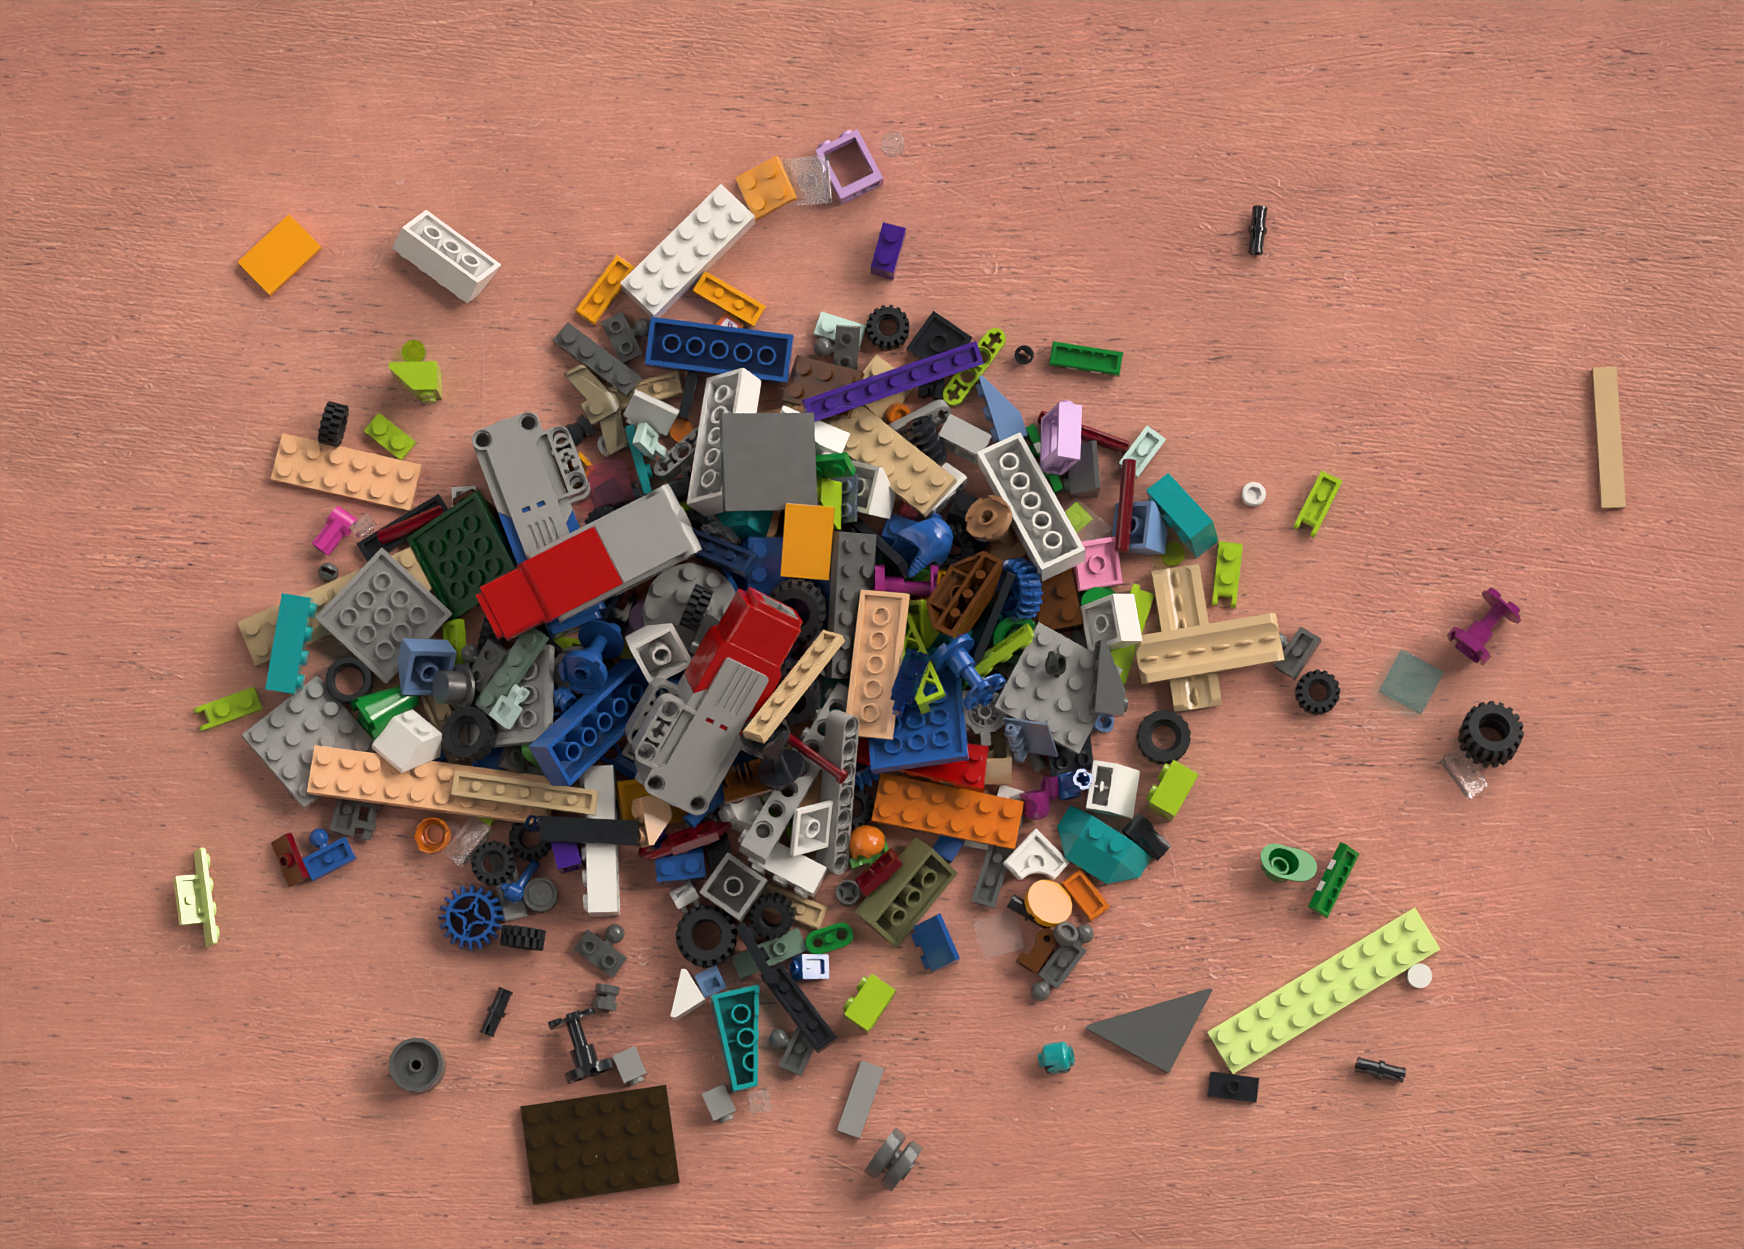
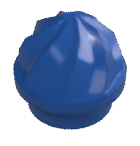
(563, 698)

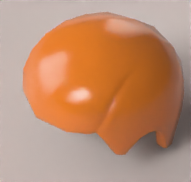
(430, 835)
(866, 841)

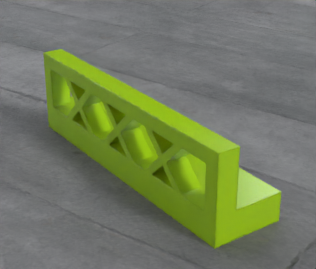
(1124, 656)
(921, 700)

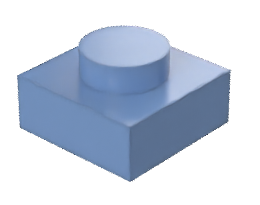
(710, 981)

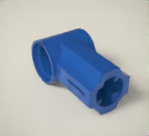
(621, 763)
(1073, 783)

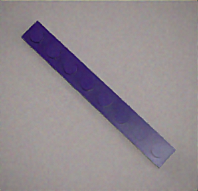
(893, 381)

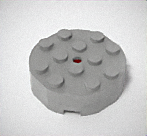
(671, 593)

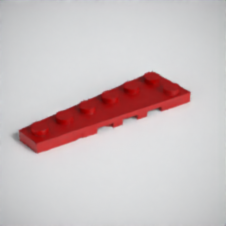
(963, 774)

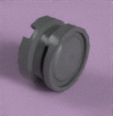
(540, 895)

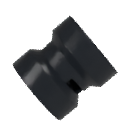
(932, 389)
(580, 430)

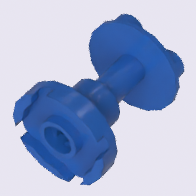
(958, 660)
(585, 667)

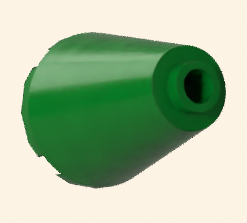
(380, 707)

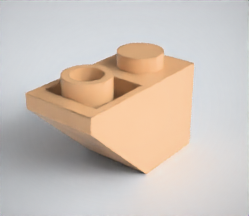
(652, 817)

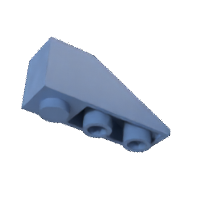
(1003, 415)

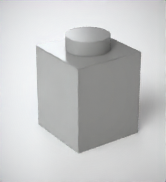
(630, 1066)
(719, 1104)

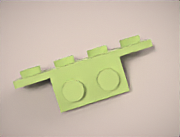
(195, 898)

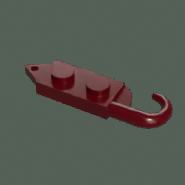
(687, 839)

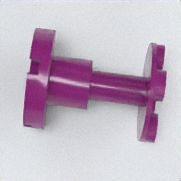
(898, 585)
(1473, 640)

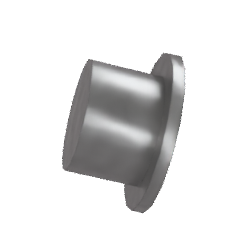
(454, 686)

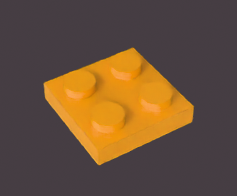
(766, 188)

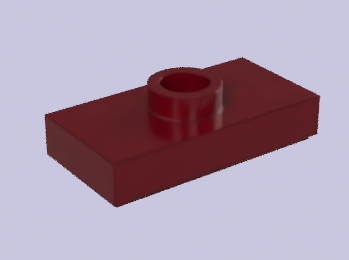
(290, 859)
(878, 872)

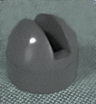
(326, 576)

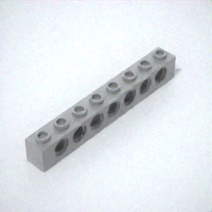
(761, 848)

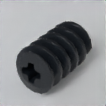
(926, 438)

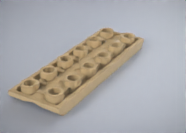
(1183, 605)
(1209, 648)

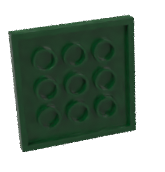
(462, 553)

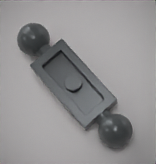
(1061, 964)

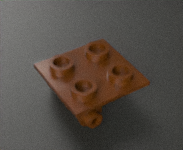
(745, 785)

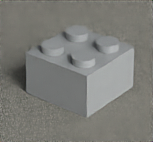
(734, 887)

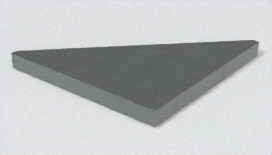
(1154, 1031)

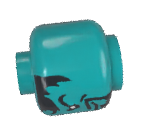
(1056, 1058)

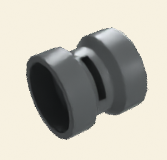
(845, 890)
(606, 1003)

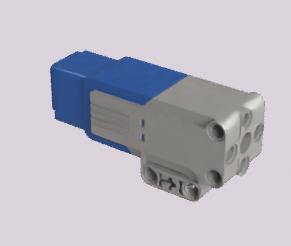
(531, 493)

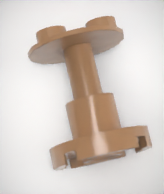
(991, 522)

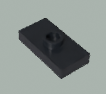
(1233, 1087)

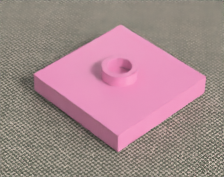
(1100, 565)

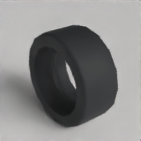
(343, 663)

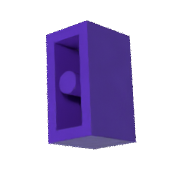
(888, 250)
(567, 856)

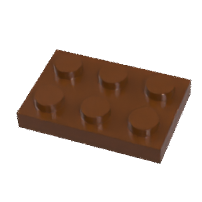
(815, 377)

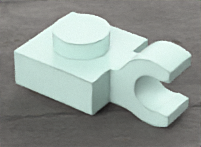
(647, 442)
(507, 708)

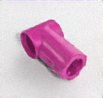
(334, 531)

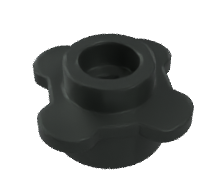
(1055, 664)

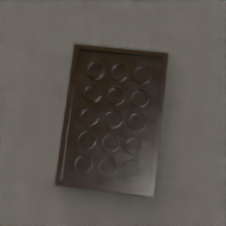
(600, 1144)

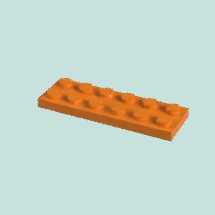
(947, 811)

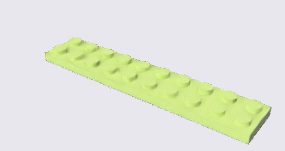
(1323, 991)

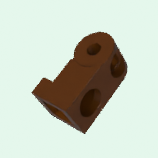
(1039, 953)

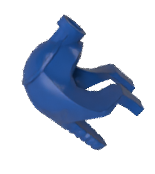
(931, 537)

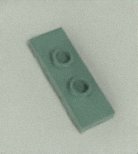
(777, 949)

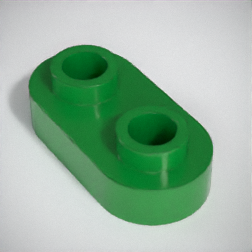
(829, 938)

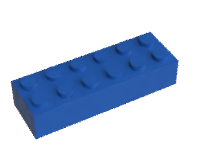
(718, 349)
(590, 725)

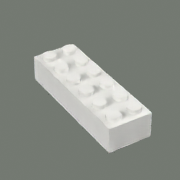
(688, 252)
(724, 393)
(1034, 507)
(601, 859)

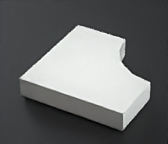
(1035, 856)

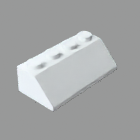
(445, 256)

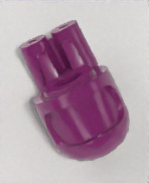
(1036, 802)

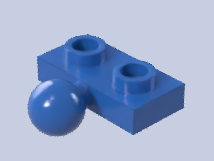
(328, 857)

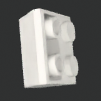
(1112, 789)

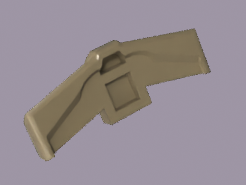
(600, 408)

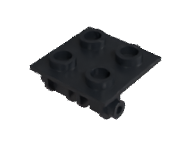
(1069, 761)

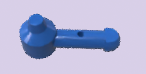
(515, 891)

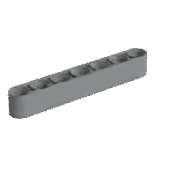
(840, 750)

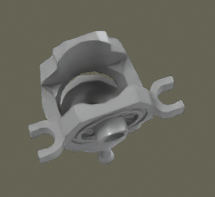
(979, 716)

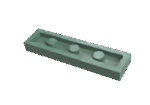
(512, 668)

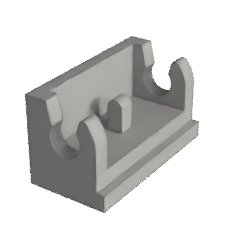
(963, 438)

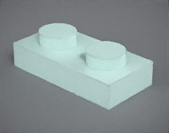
(827, 326)
(1144, 449)

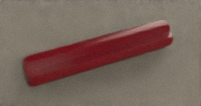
(408, 525)

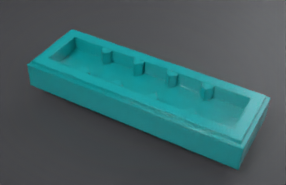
(643, 471)

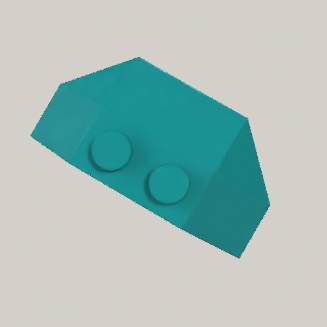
(1100, 848)

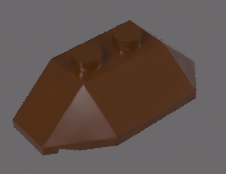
(964, 594)

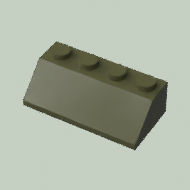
(907, 894)

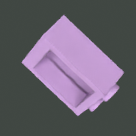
(861, 186)
(1060, 438)

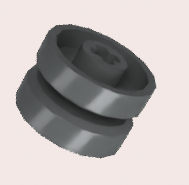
(431, 1070)
(893, 1159)

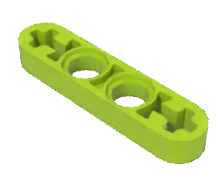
(977, 371)

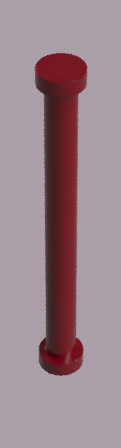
(839, 774)

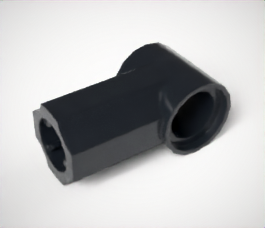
(1142, 833)

